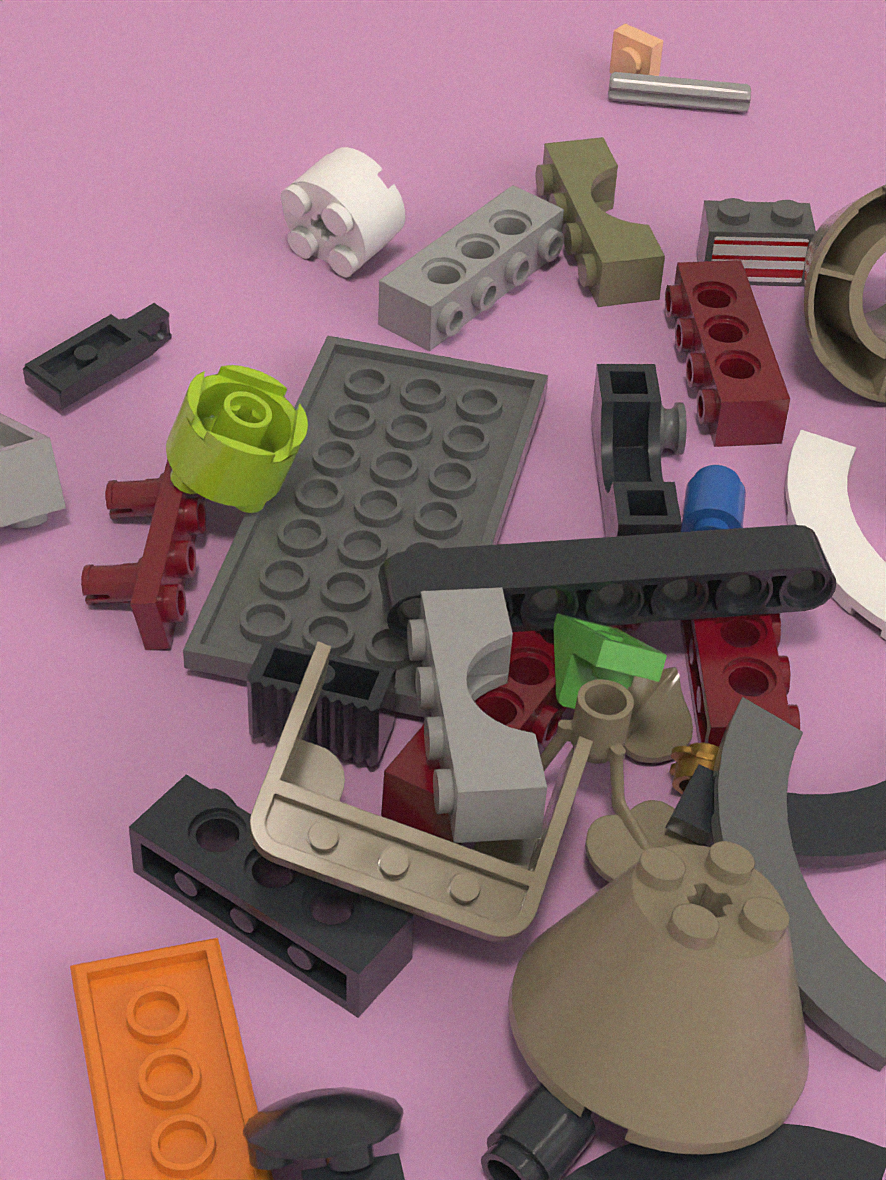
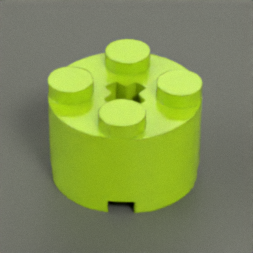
(235, 438)

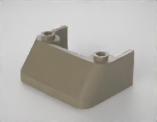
(308, 830)

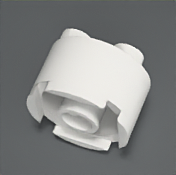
(342, 211)

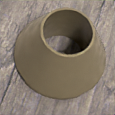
(836, 271)

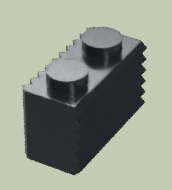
(351, 711)

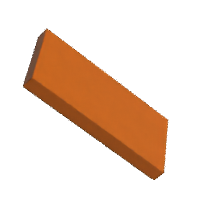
(166, 1065)

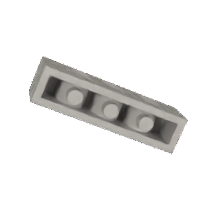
(470, 267)

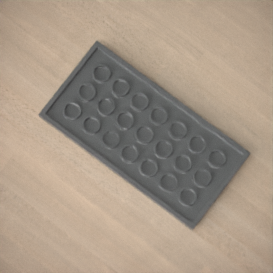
(392, 462)

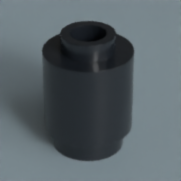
(537, 1139)

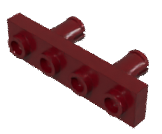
(169, 556)

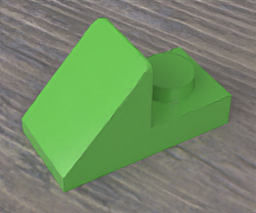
(597, 652)

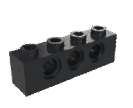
(202, 855)

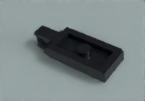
(97, 355)

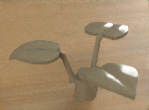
(645, 726)

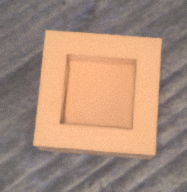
(635, 51)

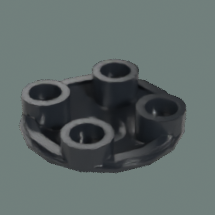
(322, 1124)

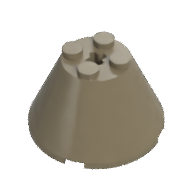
(669, 1003)

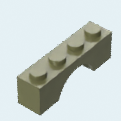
(613, 256)

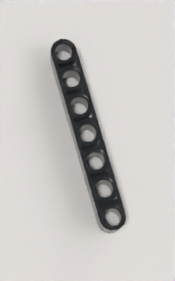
(623, 577)

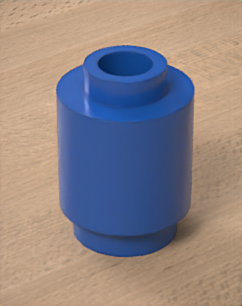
(713, 500)

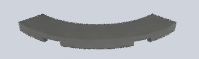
(752, 812)

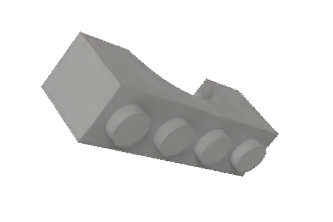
(488, 771)

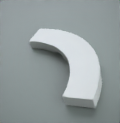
(821, 501)

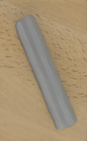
(679, 92)

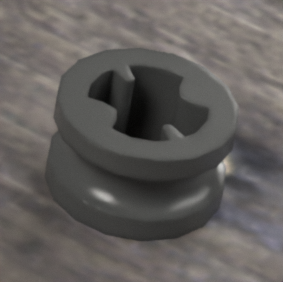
(673, 428)

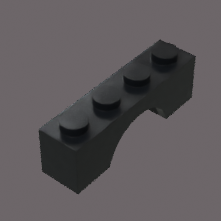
(629, 453)

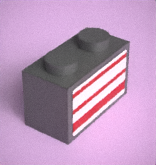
(763, 235)

